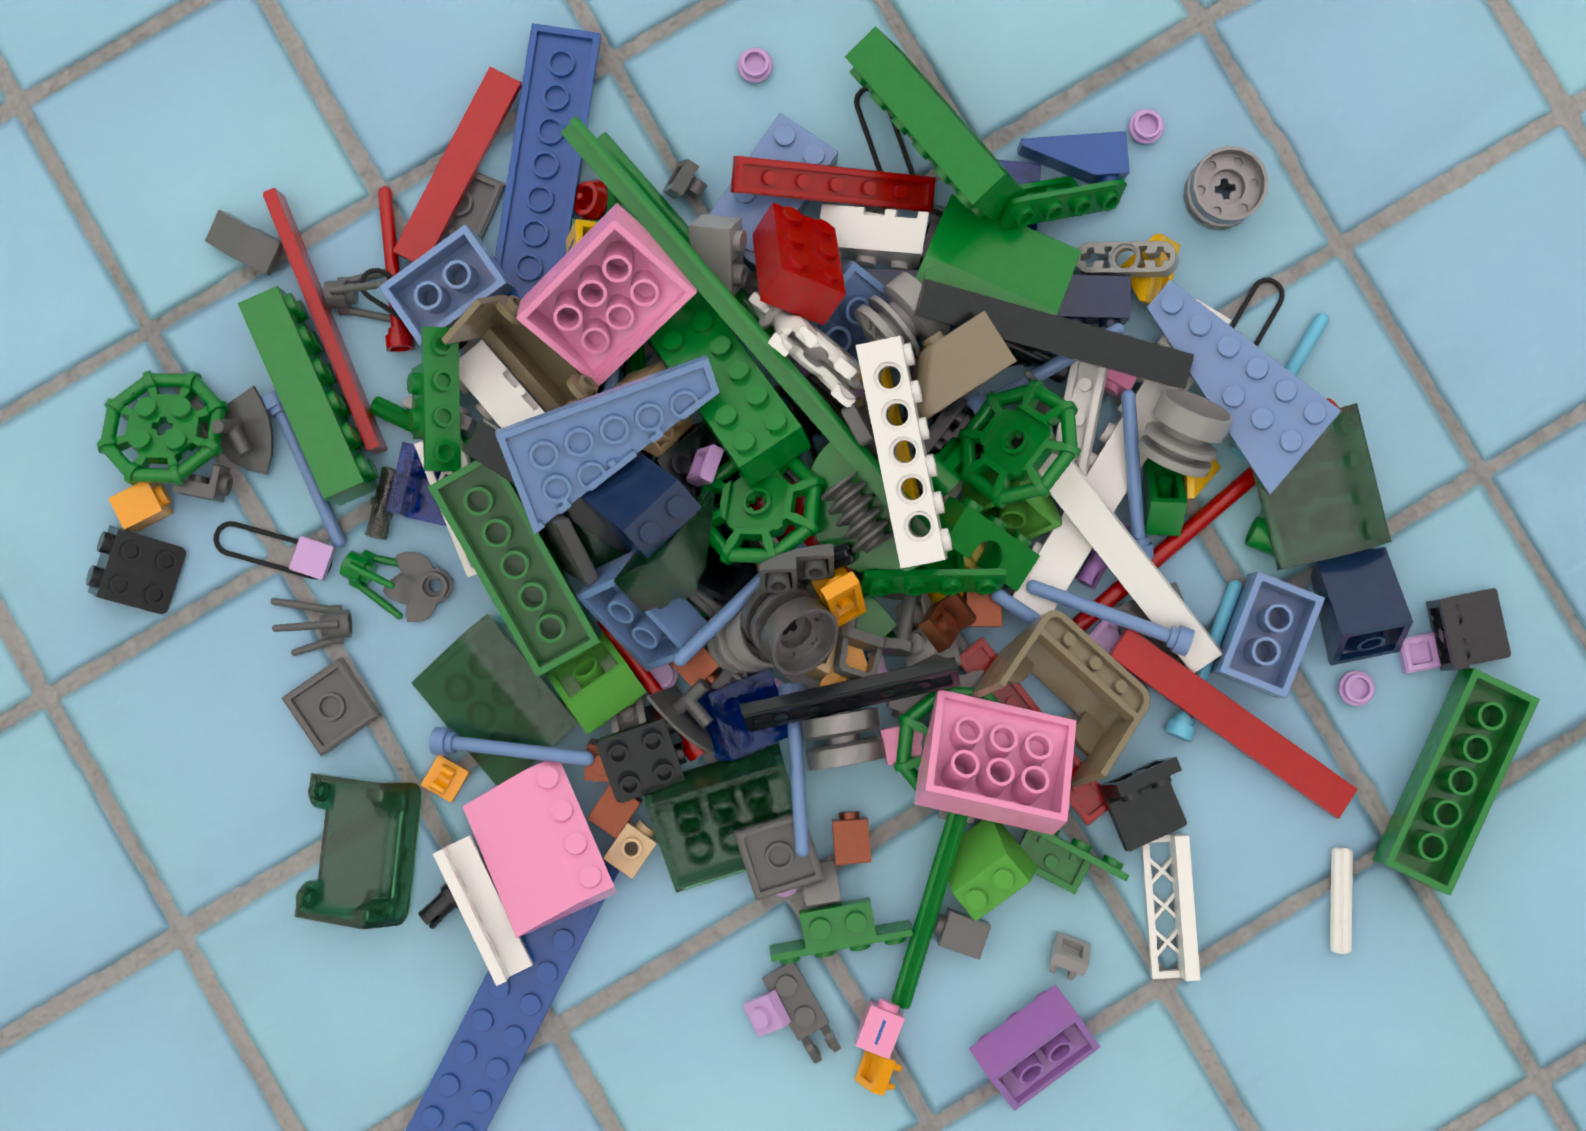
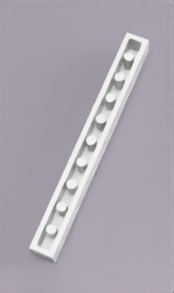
(1065, 546)

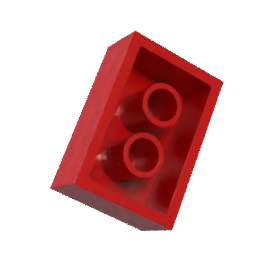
(798, 264)

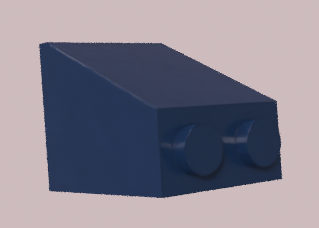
(642, 505)
(1362, 605)

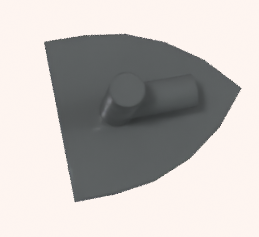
(246, 432)
(686, 713)

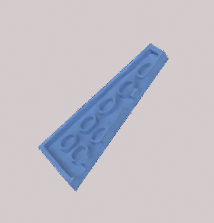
(1270, 407)
(589, 440)

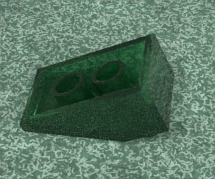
(674, 566)

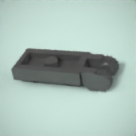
(801, 1008)

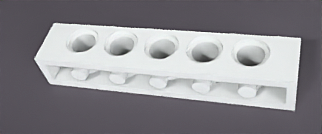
(873, 360)

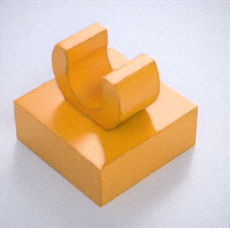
(445, 778)
(875, 1073)

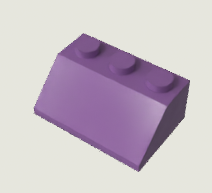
(1034, 1047)

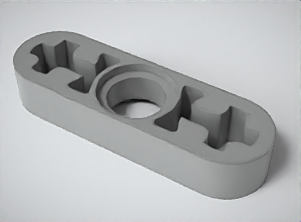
(1151, 248)

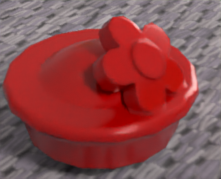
(591, 199)

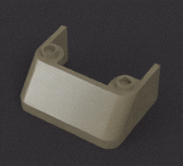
(530, 359)
(958, 364)
(1084, 678)

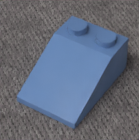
(842, 324)

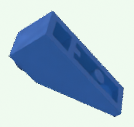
(1083, 156)

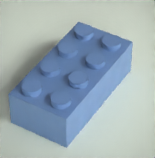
(783, 142)

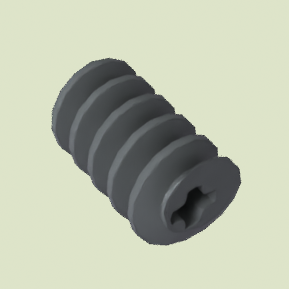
(857, 514)

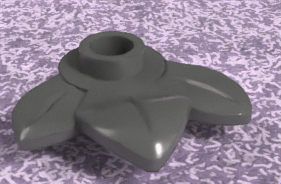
(414, 587)

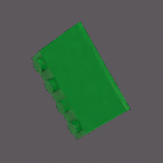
(998, 263)

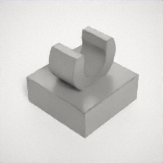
(1069, 954)

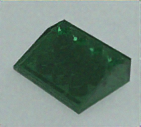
(1327, 500)
(491, 693)
(700, 814)

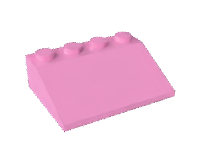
(606, 296)
(997, 763)
(538, 847)

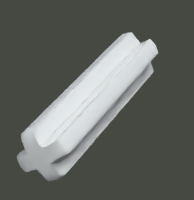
(1341, 900)

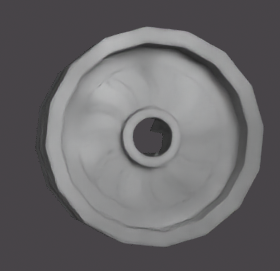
(843, 739)

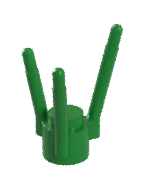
(361, 570)

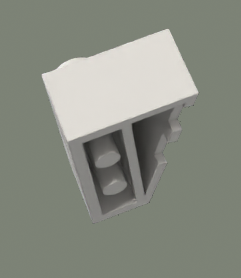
(877, 237)
(495, 387)

